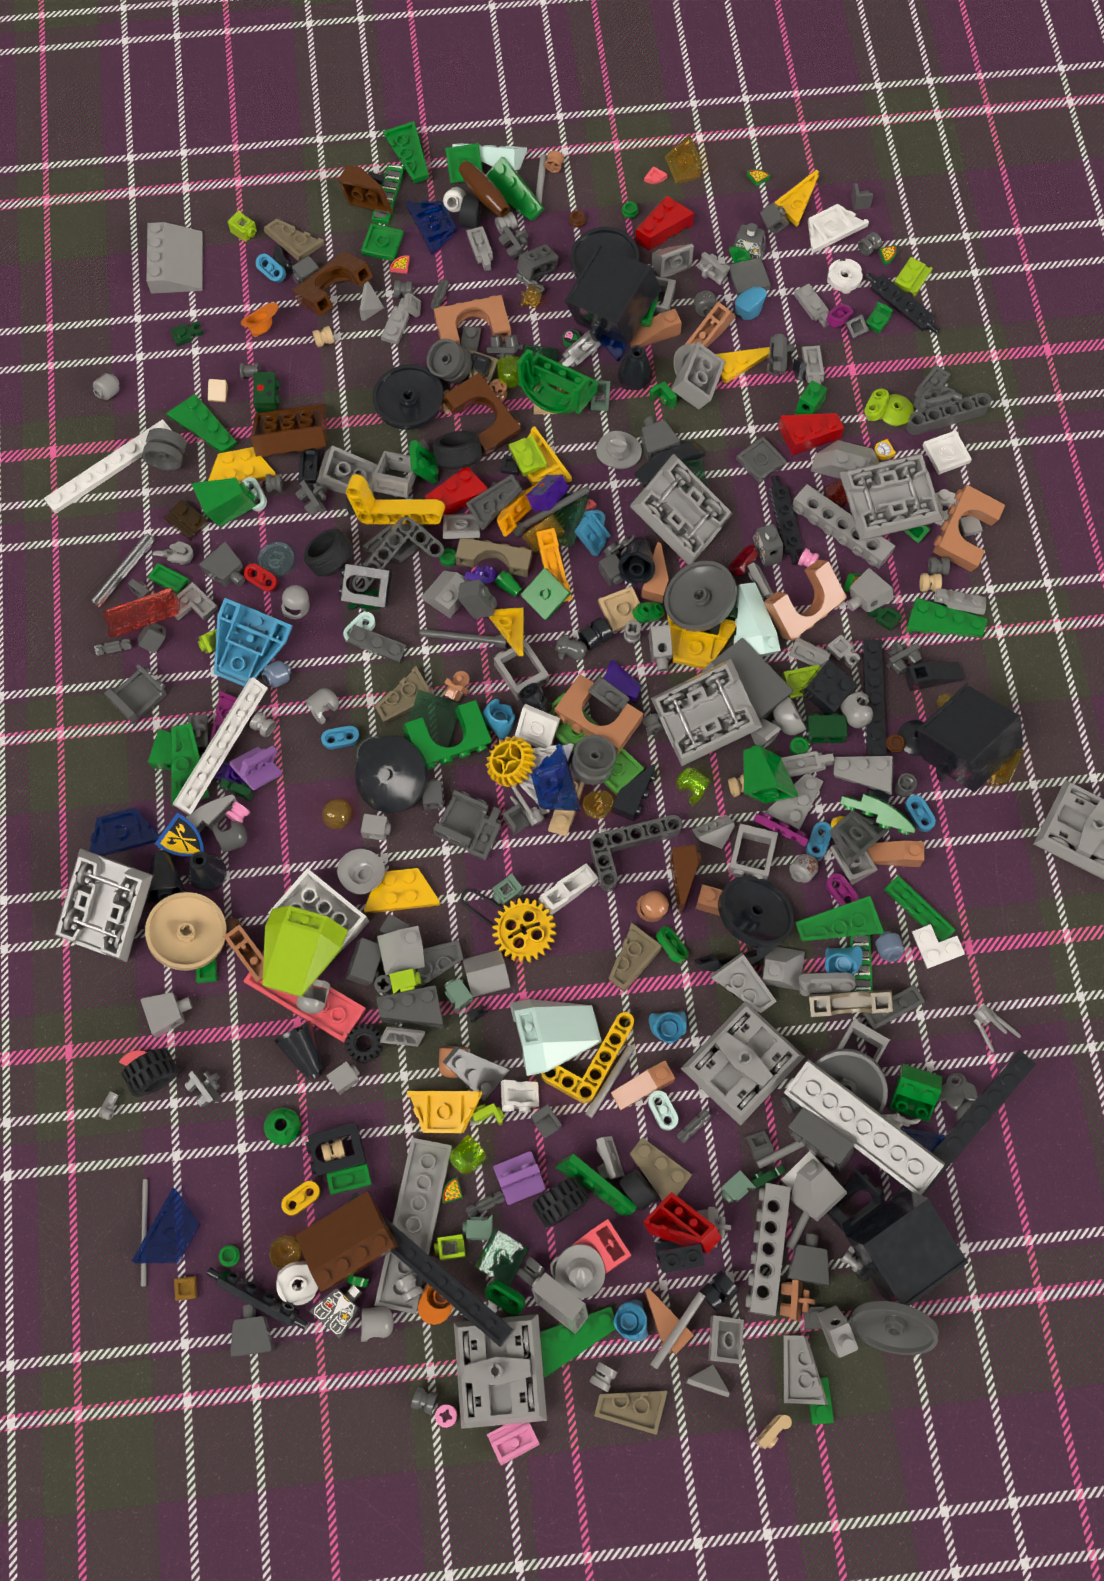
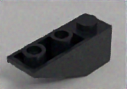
(932, 674)
(631, 795)

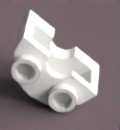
(519, 1095)

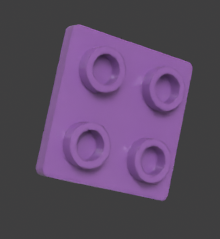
(257, 767)
(519, 1178)

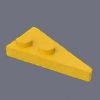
(797, 198)
(740, 362)
(511, 625)

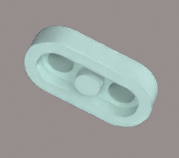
(258, 492)
(359, 620)
(663, 1110)

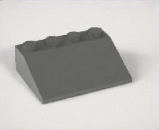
(760, 681)

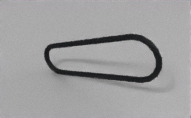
(489, 900)

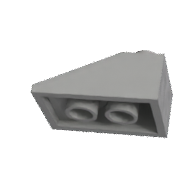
(699, 376)
(340, 466)

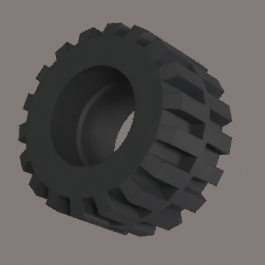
(150, 1072)
(560, 1202)

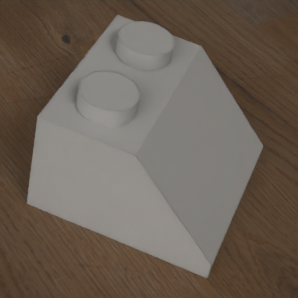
(444, 593)

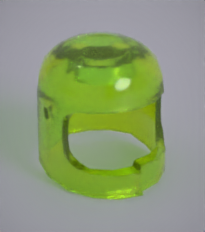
(508, 371)
(693, 780)
(467, 1156)

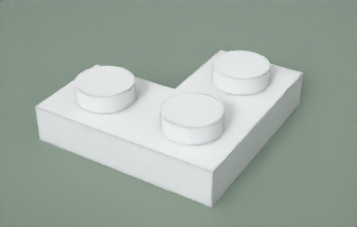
(934, 952)

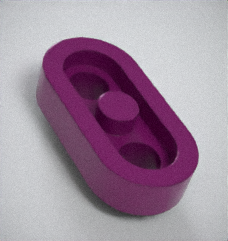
(839, 315)
(841, 892)

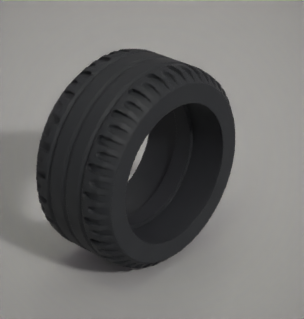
(457, 450)
(328, 552)

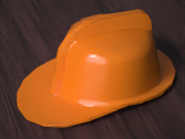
(260, 320)
(433, 1307)

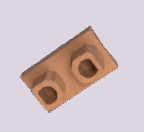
(457, 686)
(795, 1290)

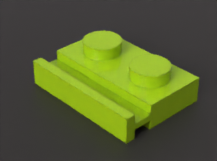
(913, 276)
(527, 455)
(798, 678)

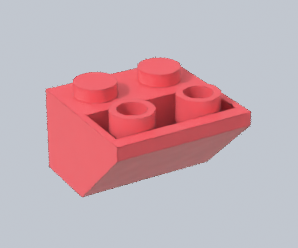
(607, 1244)

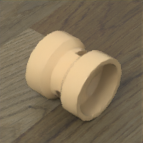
(323, 336)
(930, 582)
(736, 785)
(338, 1149)

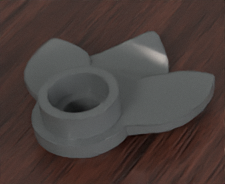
(614, 548)
(957, 1093)

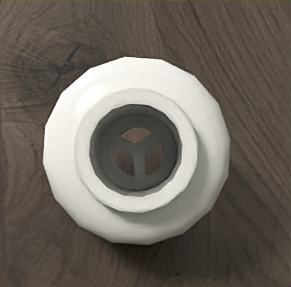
(453, 199)

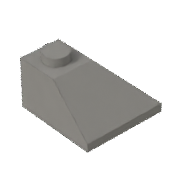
(672, 259)
(401, 950)
(783, 968)
(816, 1190)

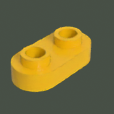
(300, 1196)

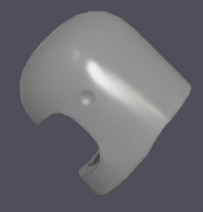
(295, 598)
(320, 702)
(857, 715)
(314, 999)
(376, 1323)

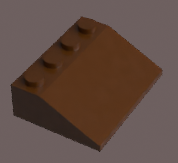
(289, 430)
(345, 1242)

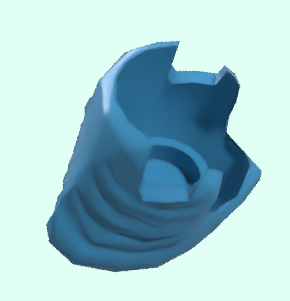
(750, 302)
(499, 718)
(843, 959)
(668, 1025)
(631, 1321)

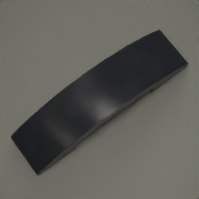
(684, 452)
(711, 963)

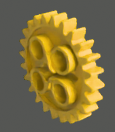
(517, 913)

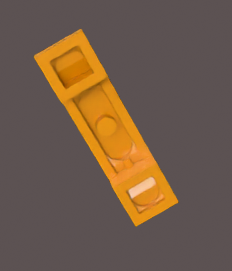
(514, 512)
(551, 556)

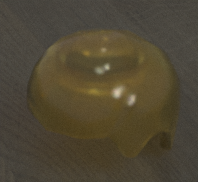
(598, 804)
(336, 813)
(284, 1251)

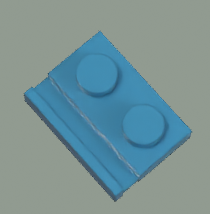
(592, 533)

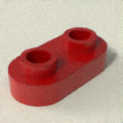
(262, 577)

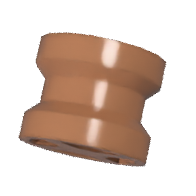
(554, 161)
(497, 386)

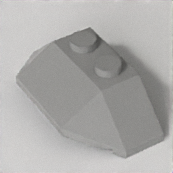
(842, 457)

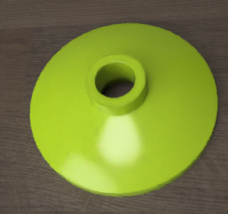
(897, 416)

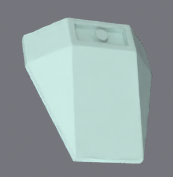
(553, 1032)

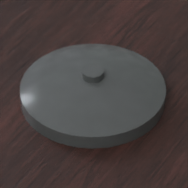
(700, 596)
(858, 1074)
(894, 1328)

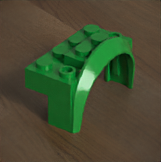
(542, 369)

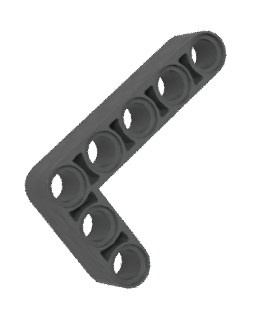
(392, 549)
(628, 842)

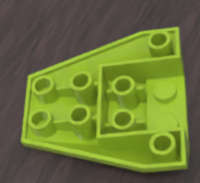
(298, 948)

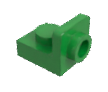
(879, 317)
(665, 393)

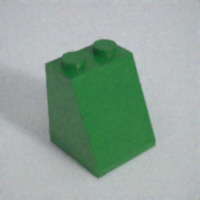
(224, 499)
(766, 776)

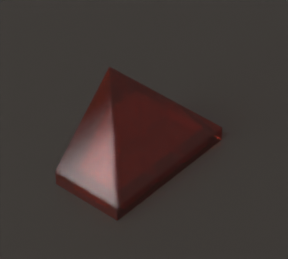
(836, 493)

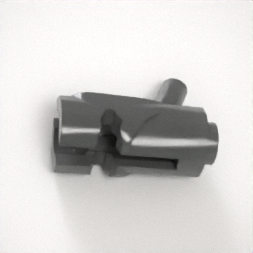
(778, 355)

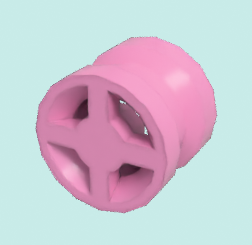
(808, 558)
(237, 812)
(448, 1416)

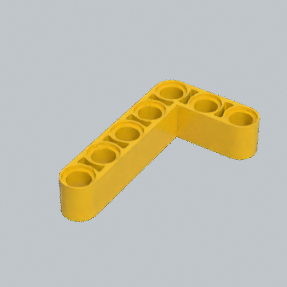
(390, 511)
(596, 1065)

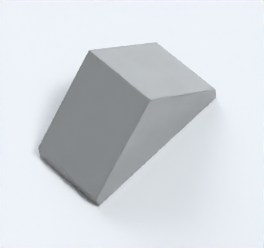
(766, 734)

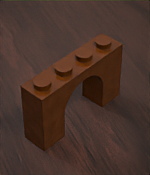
(343, 267)
(477, 391)

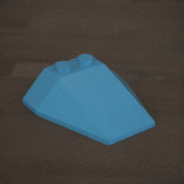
(246, 641)

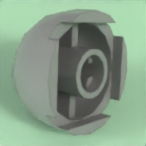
(788, 718)

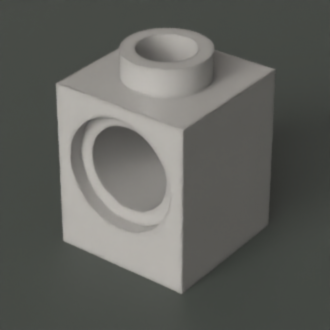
(375, 827)
(344, 1077)

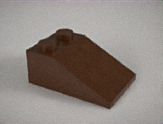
(363, 190)
(683, 864)

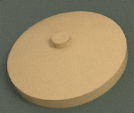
(185, 931)

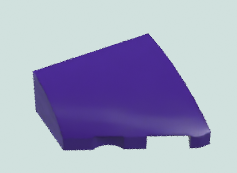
(623, 681)

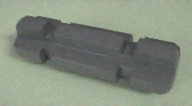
(536, 286)
(439, 294)
(111, 647)
(693, 1126)
(485, 1204)

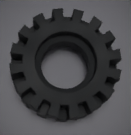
(351, 1043)

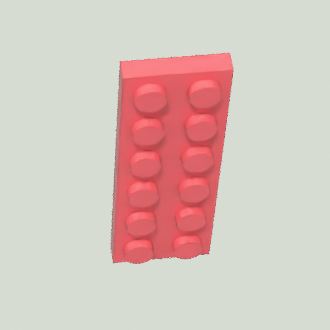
(337, 1017)

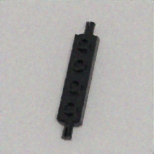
(902, 303)
(785, 519)
(258, 1298)

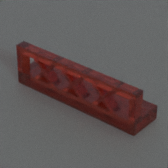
(142, 612)

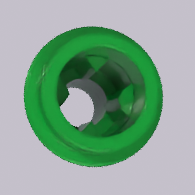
(508, 583)

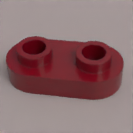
(744, 558)

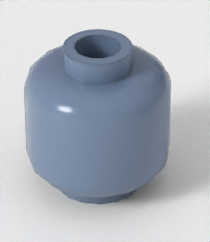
(276, 674)
(889, 946)

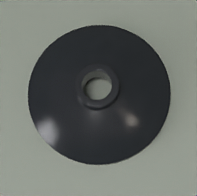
(912, 743)

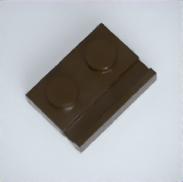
(186, 519)

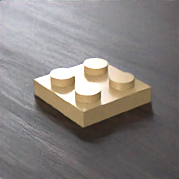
(618, 608)

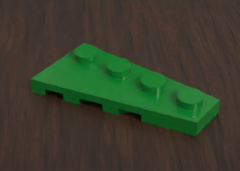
(514, 189)
(202, 423)
(936, 618)
(183, 758)
(844, 921)
(593, 1182)
(562, 1345)

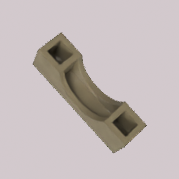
(473, 551)
(851, 1002)

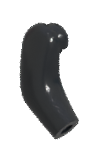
(279, 257)

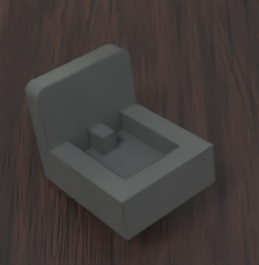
(139, 588)

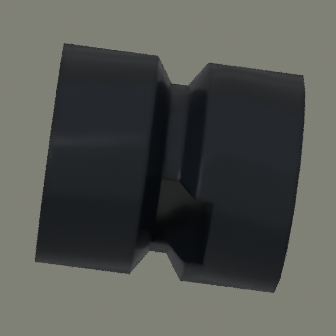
(597, 632)
(534, 696)
(719, 1290)

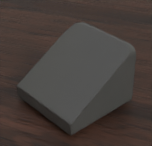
(857, 326)
(760, 1145)

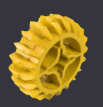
(513, 767)

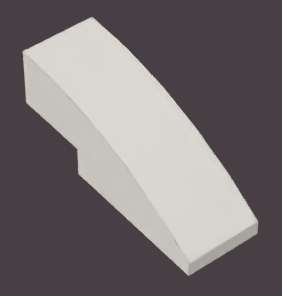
(567, 889)

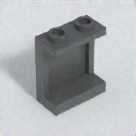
(137, 694)
(461, 819)

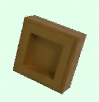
(185, 1288)

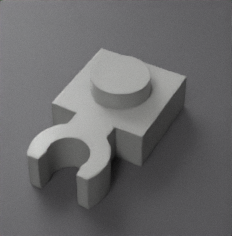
(842, 649)

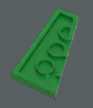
(408, 149)

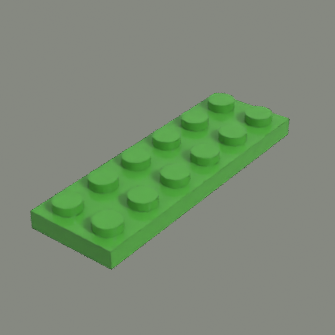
(625, 766)

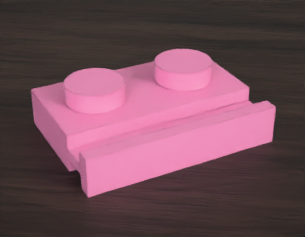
(512, 1441)

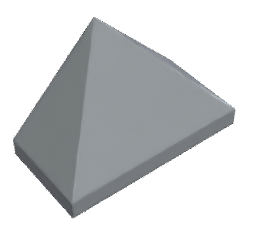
(369, 303)
(715, 832)
(402, 1036)
(709, 1380)

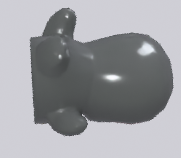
(573, 648)

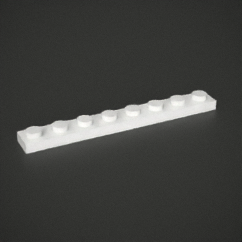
(99, 472)
(220, 746)

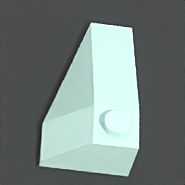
(491, 154)
(754, 621)

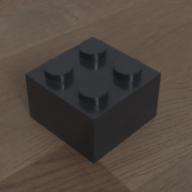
(828, 687)

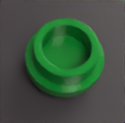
(630, 210)
(229, 1255)

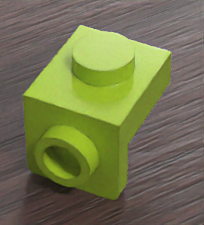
(208, 641)
(483, 1112)

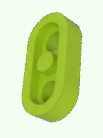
(878, 402)

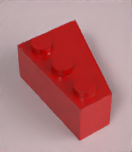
(663, 222)
(809, 430)
(458, 491)
(681, 1224)

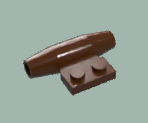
(484, 189)

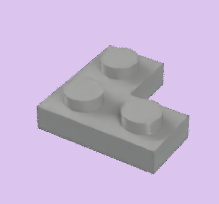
(195, 599)

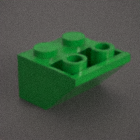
(916, 1092)

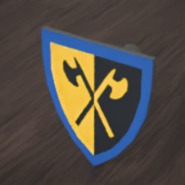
(180, 837)

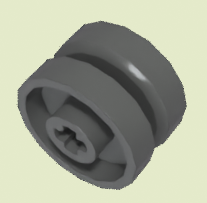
(449, 361)
(164, 449)
(593, 759)

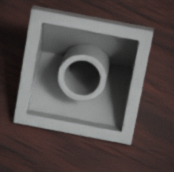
(858, 870)
(486, 973)
(725, 1340)

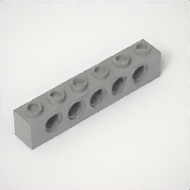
(839, 517)
(781, 1196)

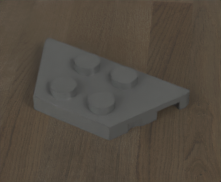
(403, 552)
(855, 836)

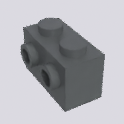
(537, 262)
(477, 599)
(364, 962)

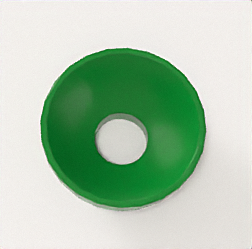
(291, 1131)

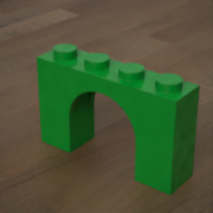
(474, 736)

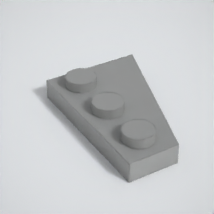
(869, 771)
(794, 810)
(745, 983)
(801, 1376)

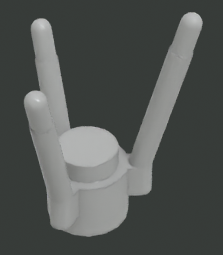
(533, 815)
(985, 1016)

